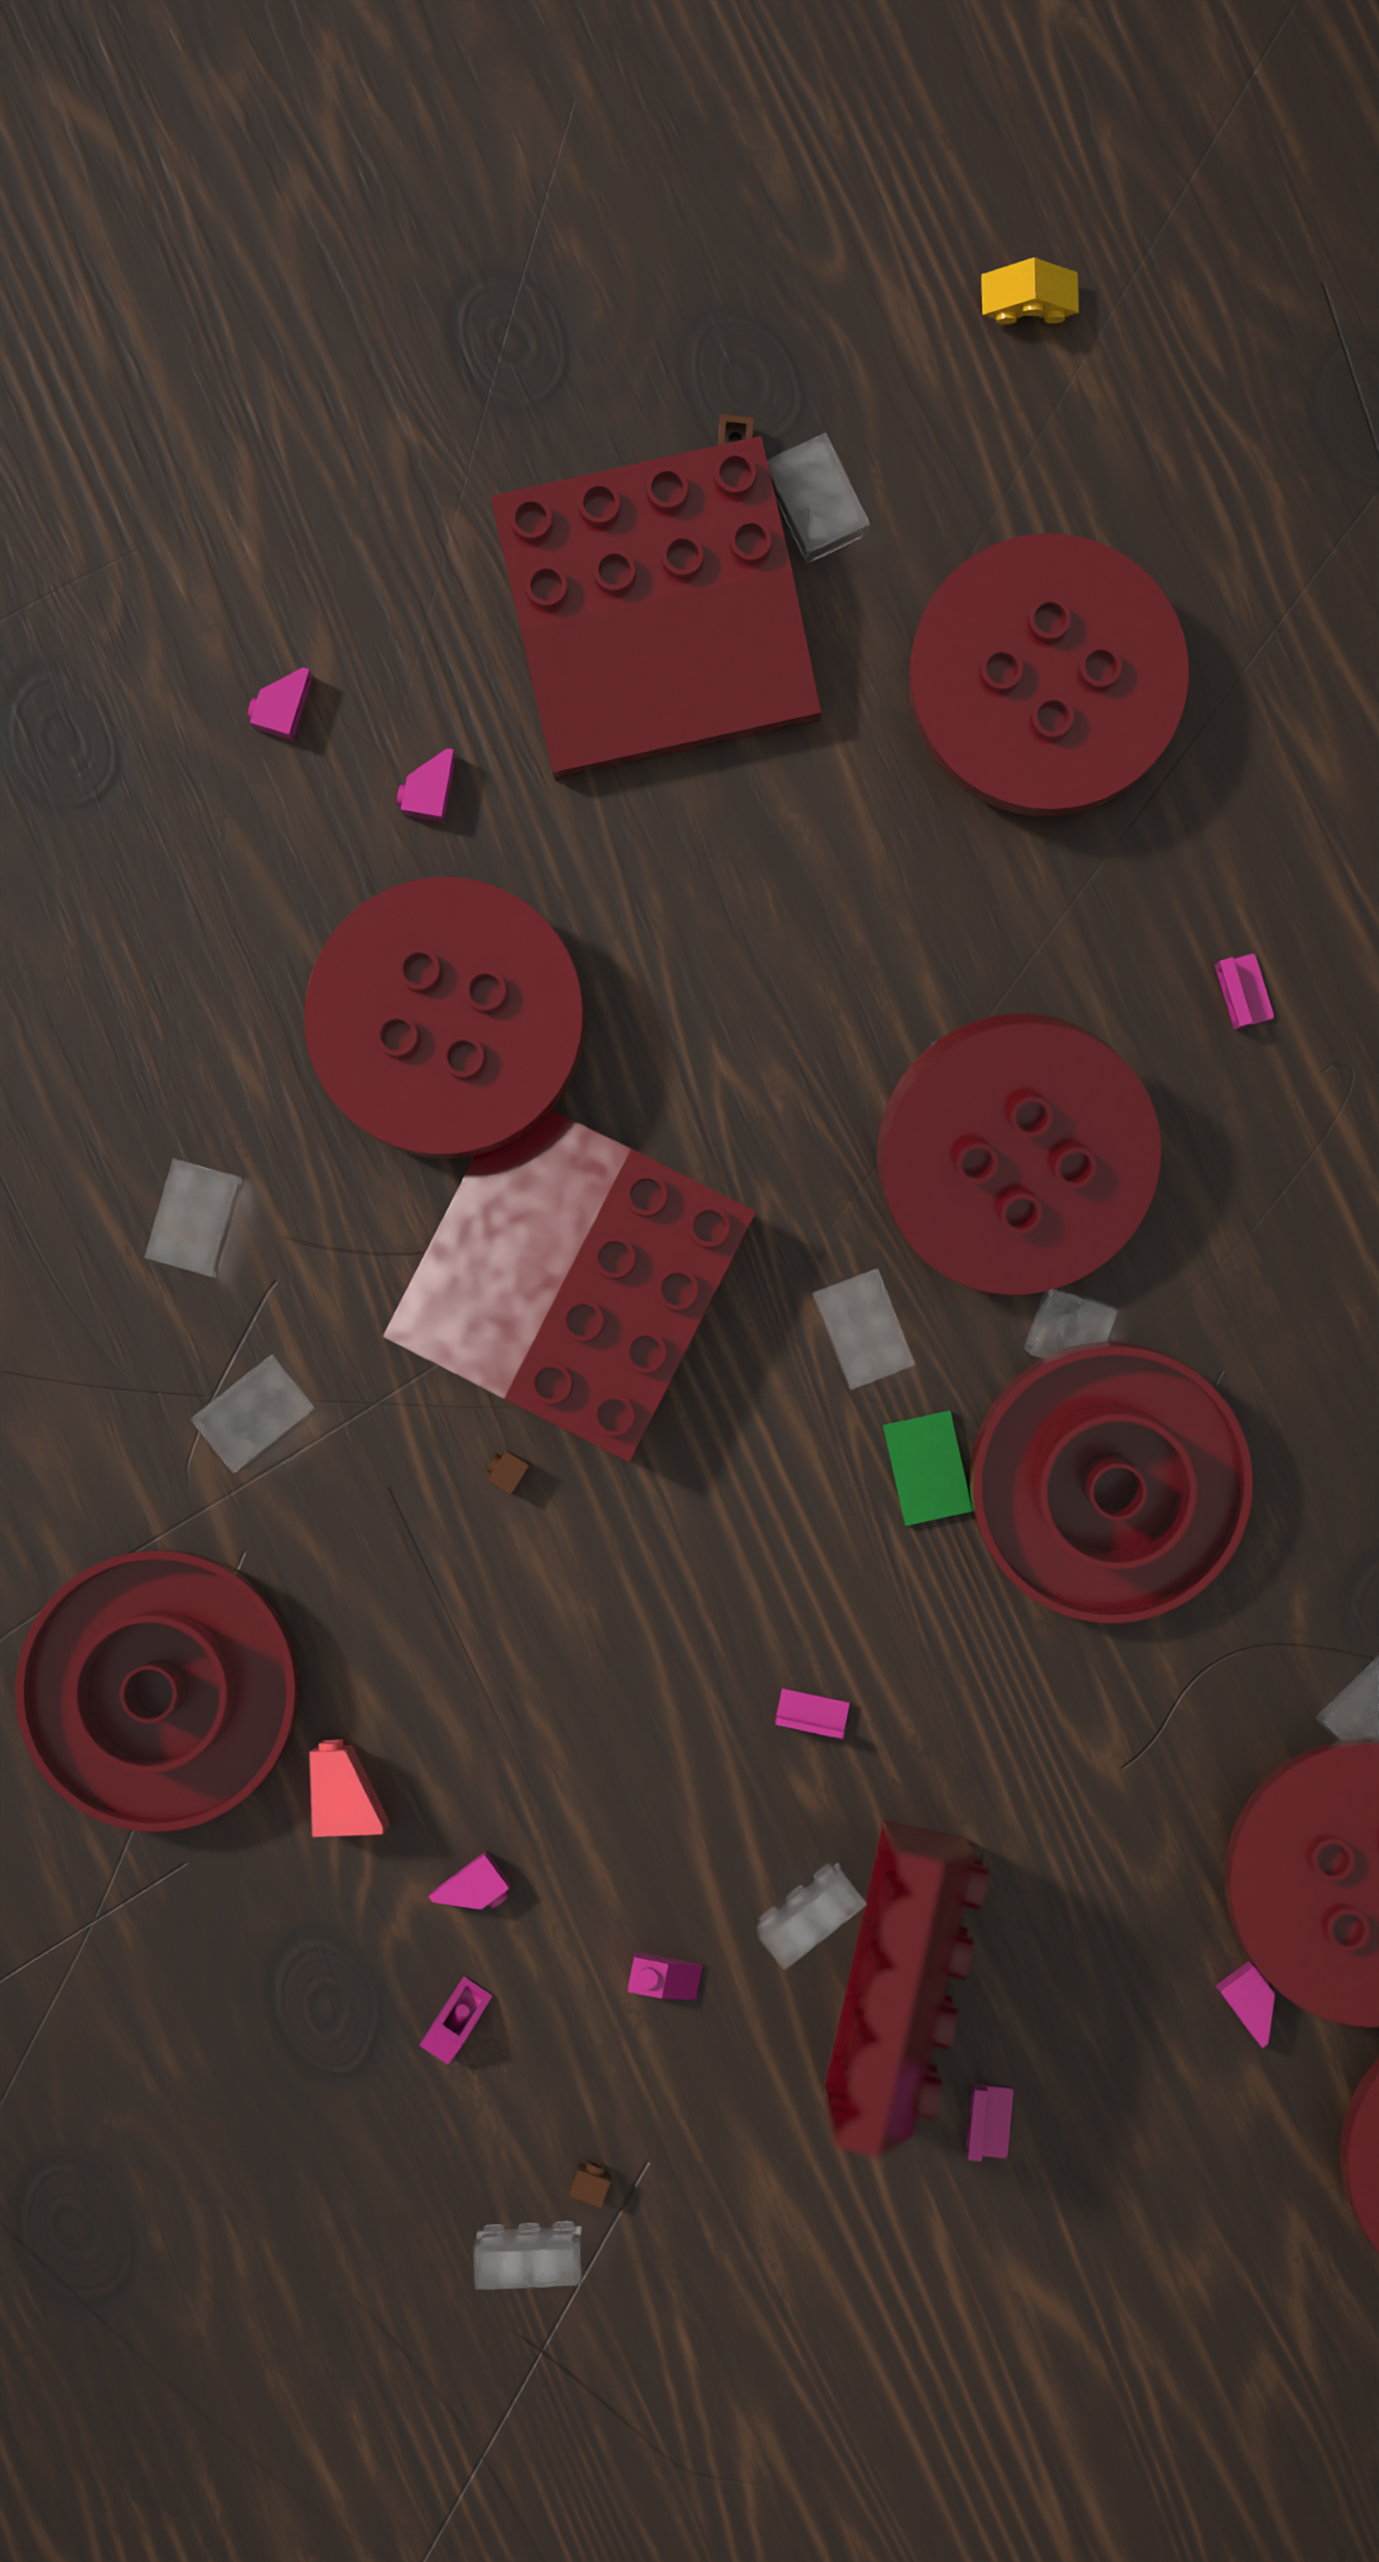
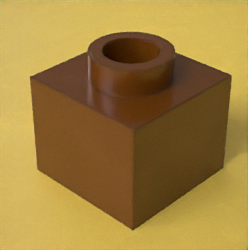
(734, 426)
(507, 1471)
(590, 2183)

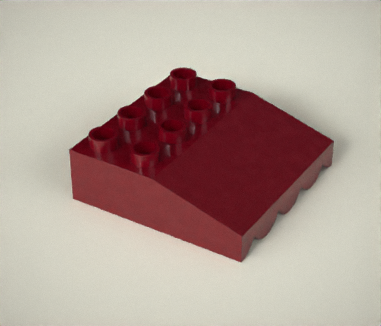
(657, 607)
(571, 1279)
(897, 1987)

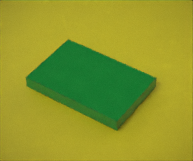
(927, 1468)

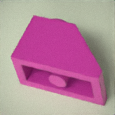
(281, 705)
(428, 788)
(474, 1885)
(664, 1977)
(1251, 2000)
(456, 2020)

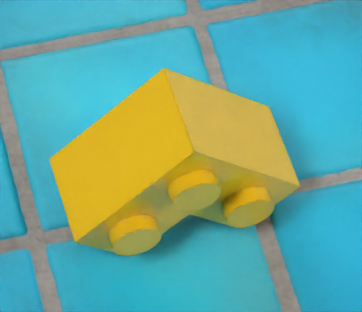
(1030, 290)

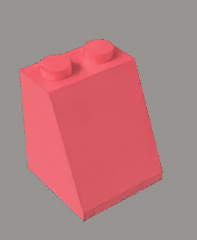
(342, 1793)

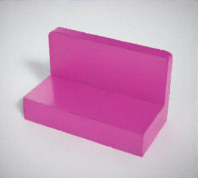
(1244, 991)
(812, 1713)
(989, 2122)

